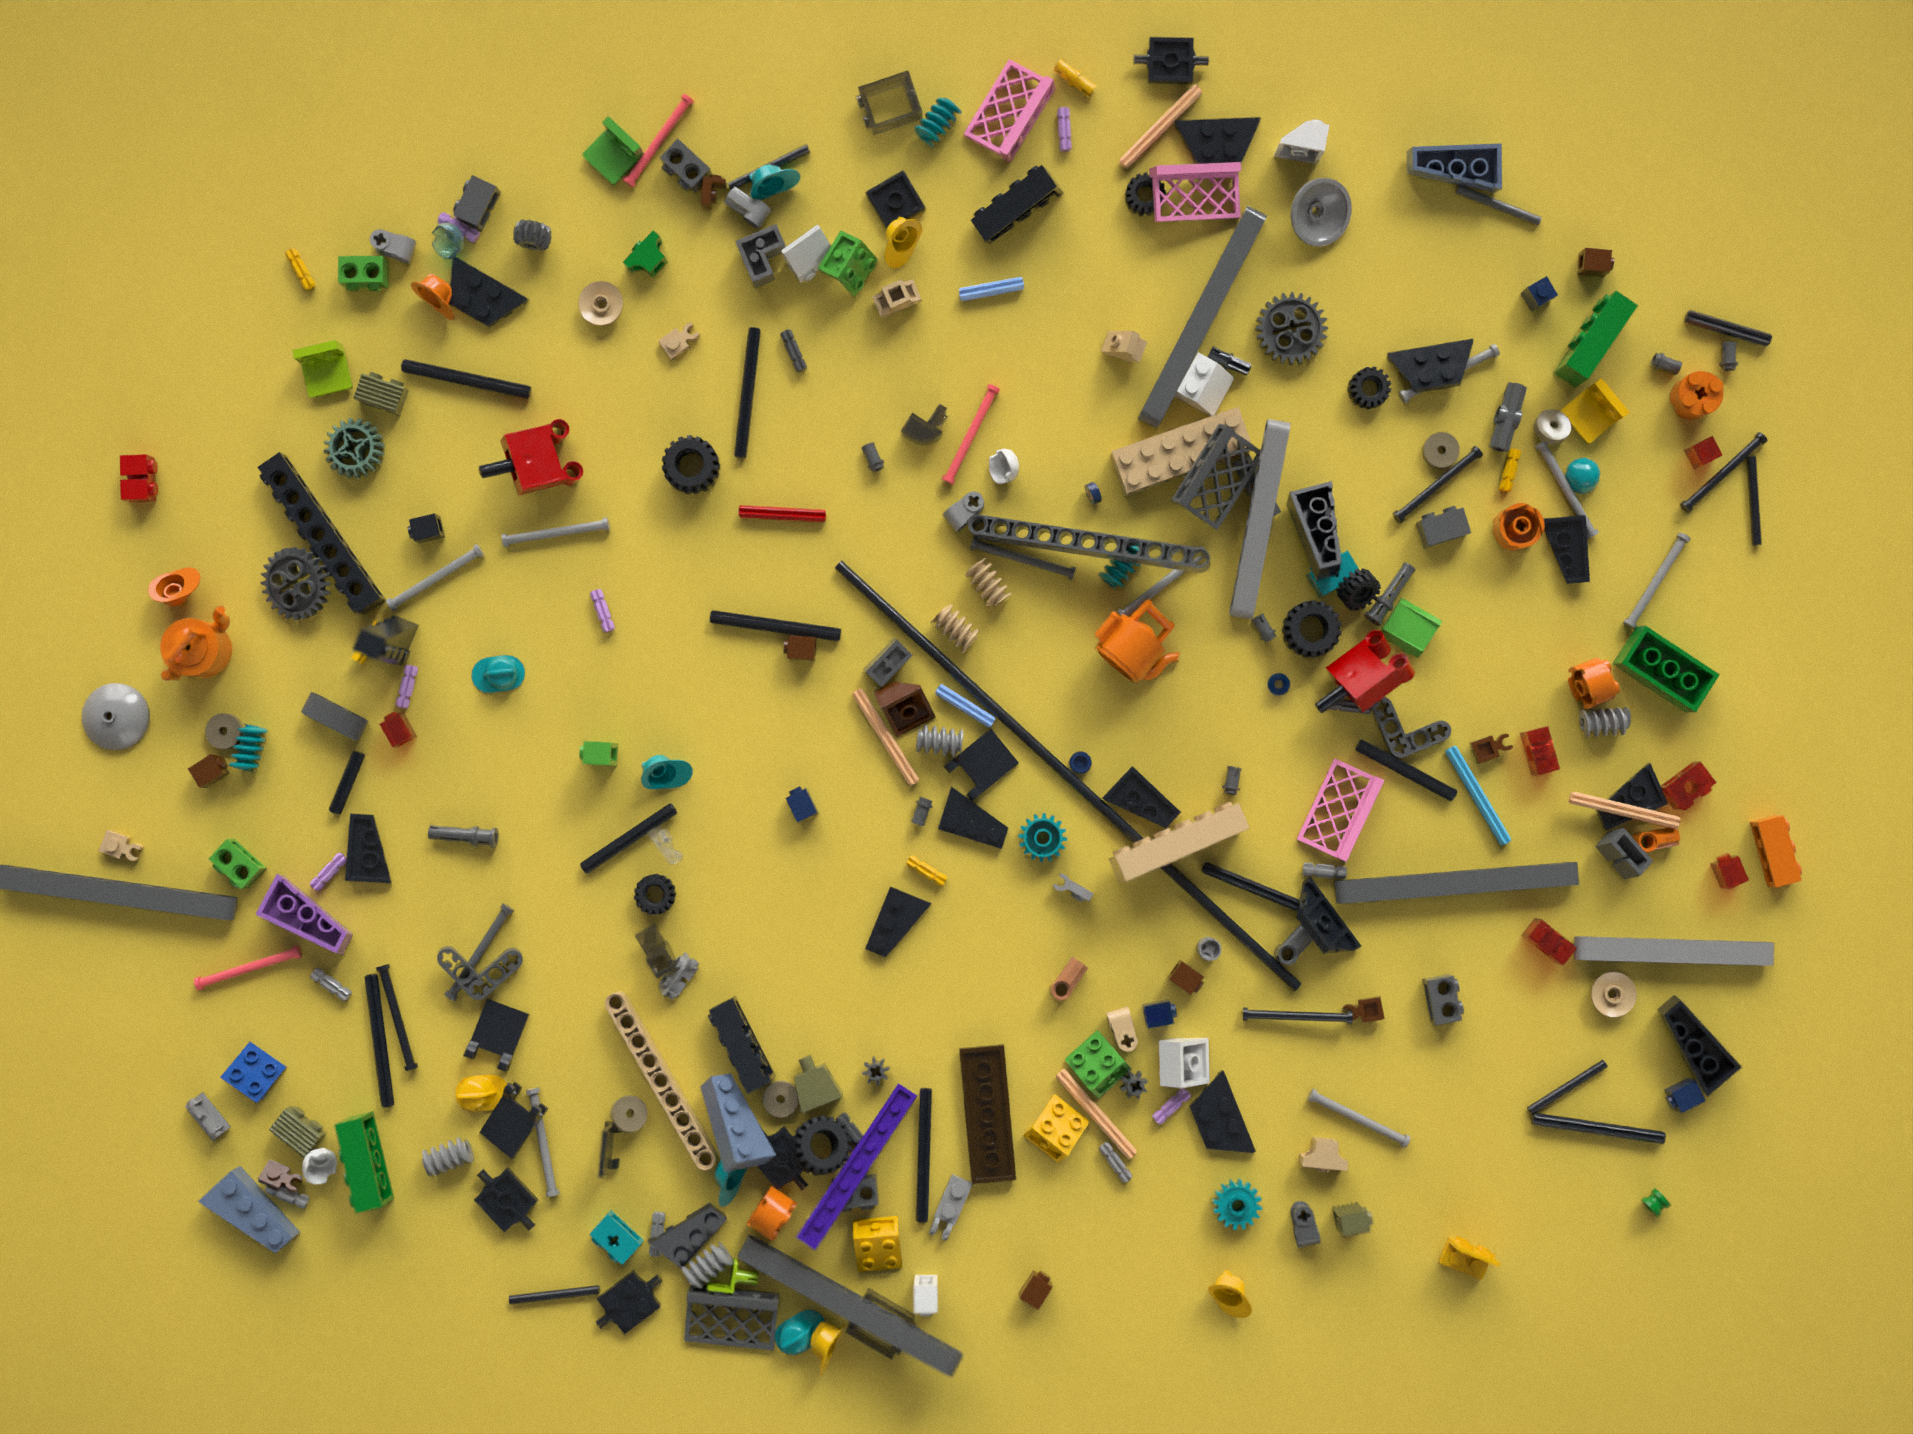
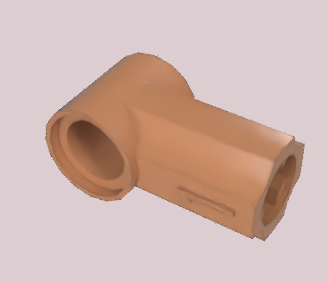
(1069, 977)

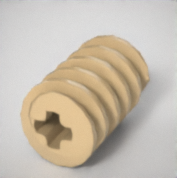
(987, 583)
(955, 627)

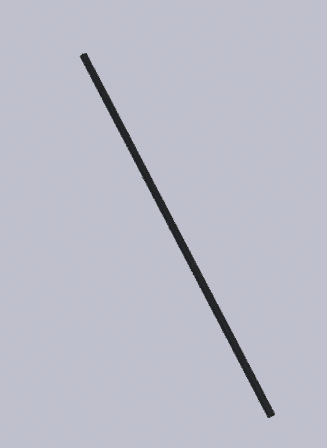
(1063, 771)

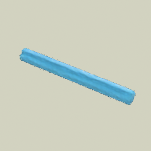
(1478, 795)

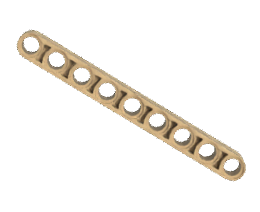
(661, 1091)

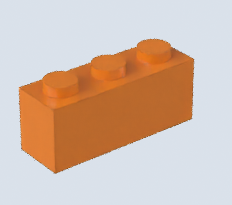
(1776, 851)

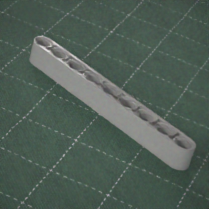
(1259, 518)
(1674, 950)

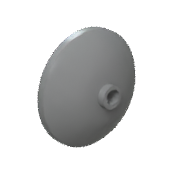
(1331, 211)
(128, 720)

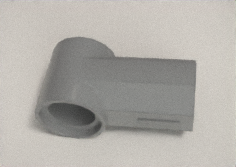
(752, 210)

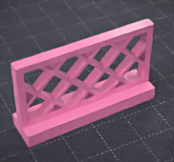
(1027, 116)
(1196, 171)
(1358, 818)

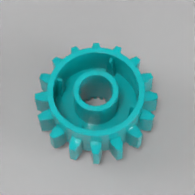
(1051, 846)
(1241, 1215)

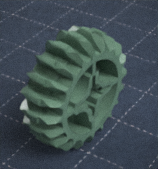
(336, 453)

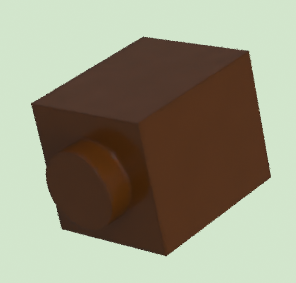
(1595, 262)
(800, 648)
(209, 770)
(1186, 978)
(1036, 1289)

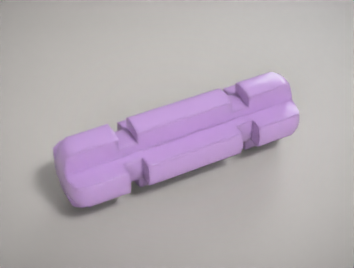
(1064, 129)
(471, 234)
(602, 610)
(406, 686)
(328, 871)
(1171, 1106)

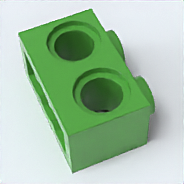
(364, 266)
(599, 753)
(240, 859)

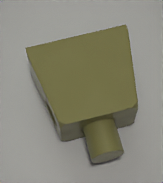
(815, 1085)

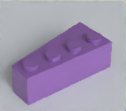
(298, 913)

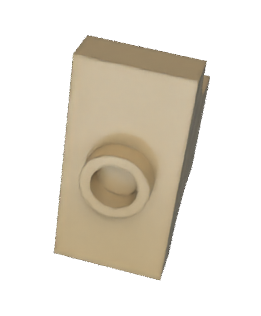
(896, 297)
(1124, 345)
(1323, 1156)

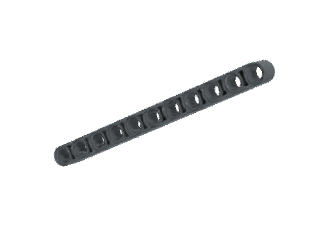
(1202, 317)
(1097, 550)
(1456, 882)
(118, 892)
(851, 1306)

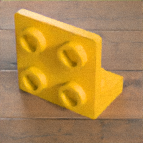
(1594, 411)
(1057, 1129)
(877, 1243)
(1467, 1258)

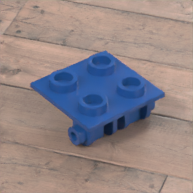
(253, 1072)

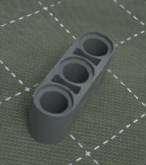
(334, 716)

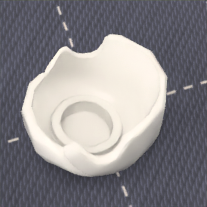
(1003, 466)
(319, 1165)

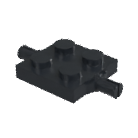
(1171, 60)
(782, 1167)
(506, 1199)
(629, 1301)

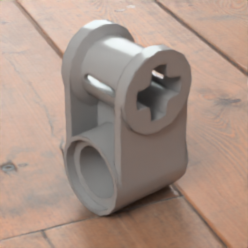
(396, 246)
(960, 512)

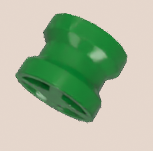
(1656, 1202)

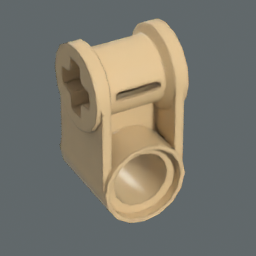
(1122, 1024)

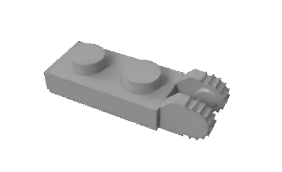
(951, 1204)

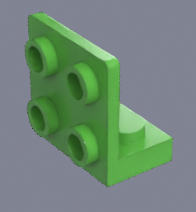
(613, 152)
(848, 262)
(1097, 1064)

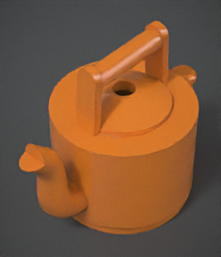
(1133, 646)
(209, 647)

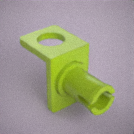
(736, 1276)

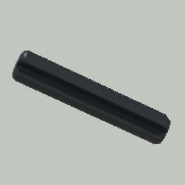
(346, 782)

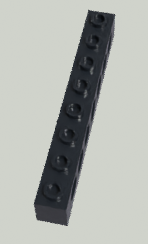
(270, 474)

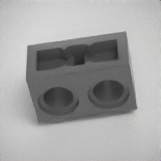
(689, 163)
(1437, 1001)
(858, 1200)

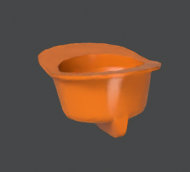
(436, 293)
(175, 586)

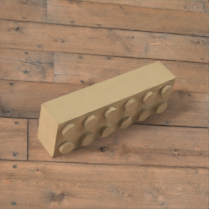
(1172, 452)
(1182, 841)

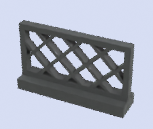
(1201, 470)
(739, 1299)

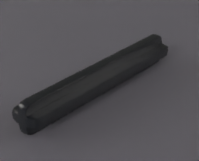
(1728, 328)

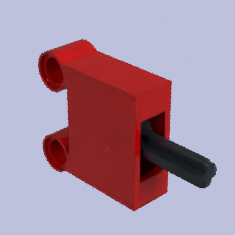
(534, 460)
(1363, 674)

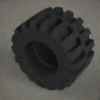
(677, 452)
(1330, 624)
(838, 1139)

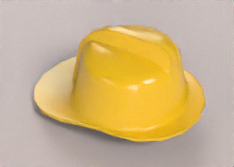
(902, 240)
(480, 1092)
(1230, 1295)
(824, 1342)

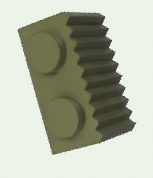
(380, 393)
(297, 1130)
(1352, 1219)

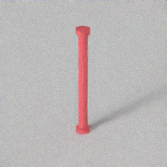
(658, 140)
(992, 391)
(200, 982)

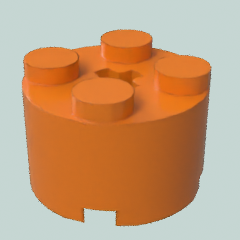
(1708, 390)
(1518, 514)
(1593, 682)
(771, 1213)

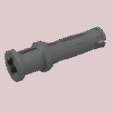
(1387, 604)
(473, 836)

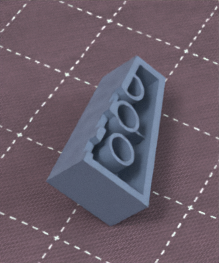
(1464, 165)
(734, 1125)
(250, 1209)

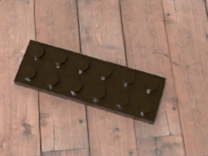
(987, 1114)

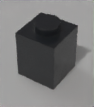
(426, 528)

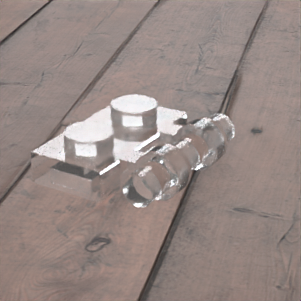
(662, 840)

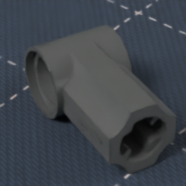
(1296, 943)

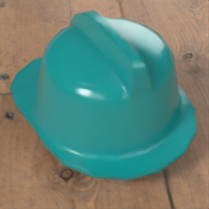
(772, 180)
(498, 673)
(662, 773)
(728, 1182)
(796, 1332)

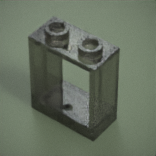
(900, 79)
(871, 1341)

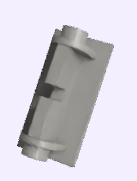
(671, 983)
(207, 1116)

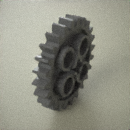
(1297, 347)
(285, 565)

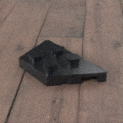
(1218, 139)
(481, 295)
(1433, 366)
(1323, 921)
(1220, 1118)

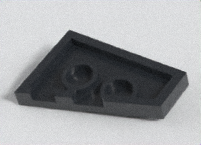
(1569, 546)
(1639, 791)
(1141, 798)
(971, 821)
(365, 851)
(894, 920)
(686, 1238)

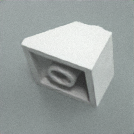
(1304, 143)
(806, 253)
(1204, 385)
(1184, 1062)

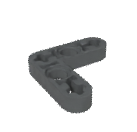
(1406, 739)
(474, 977)

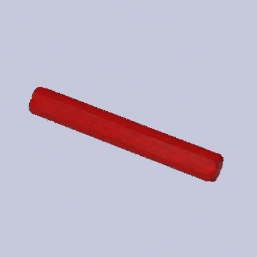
(781, 513)

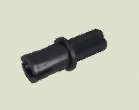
(1229, 361)

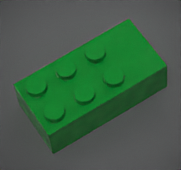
(1595, 338)
(1666, 669)
(363, 1162)

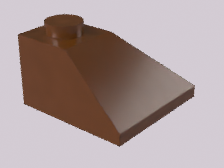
(904, 706)

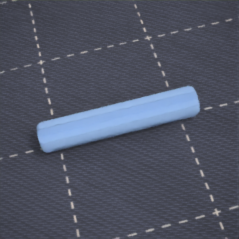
(991, 288)
(965, 705)

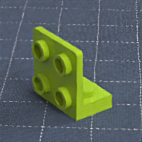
(324, 368)

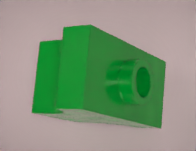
(646, 255)

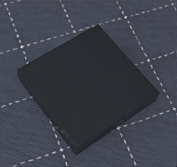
(895, 199)

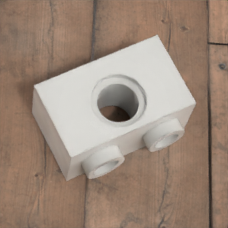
(925, 1295)

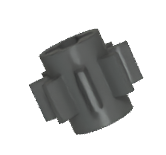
(874, 1064)
(1134, 1090)

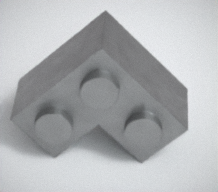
(757, 249)

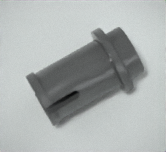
(1729, 356)
(1665, 363)
(872, 457)
(1264, 628)
(1232, 780)
(921, 811)

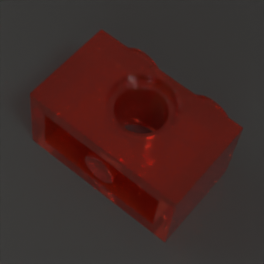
(1539, 750)
(1675, 787)
(1549, 941)

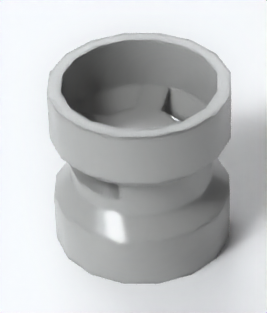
(1211, 951)

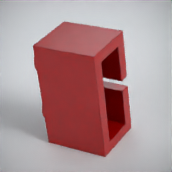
(140, 480)

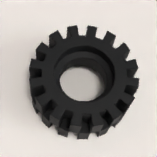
(1131, 194)
(1382, 387)
(1358, 589)
(641, 894)

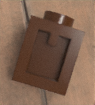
(709, 194)

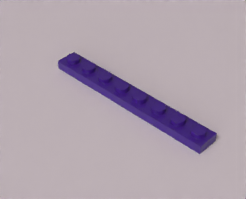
(856, 1167)

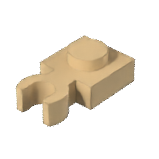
(676, 343)
(118, 845)

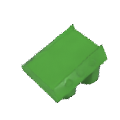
(1410, 628)

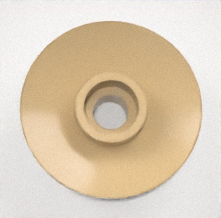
(600, 292)
(1624, 995)

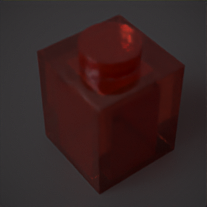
(1703, 452)
(397, 729)
(1729, 871)

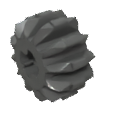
(532, 235)

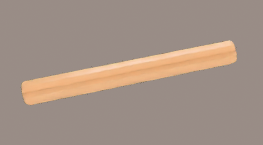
(1160, 126)
(885, 736)
(1624, 810)
(1096, 1114)

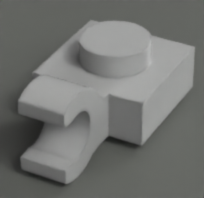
(1079, 892)

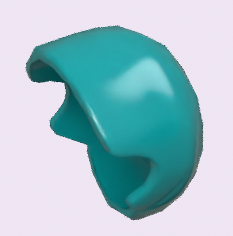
(1582, 475)

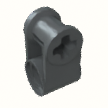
(1305, 1227)

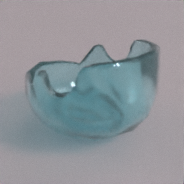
(448, 240)

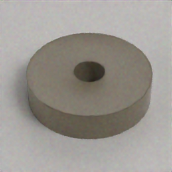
(1551, 435)
(1450, 447)
(214, 731)
(777, 1108)
(638, 1111)

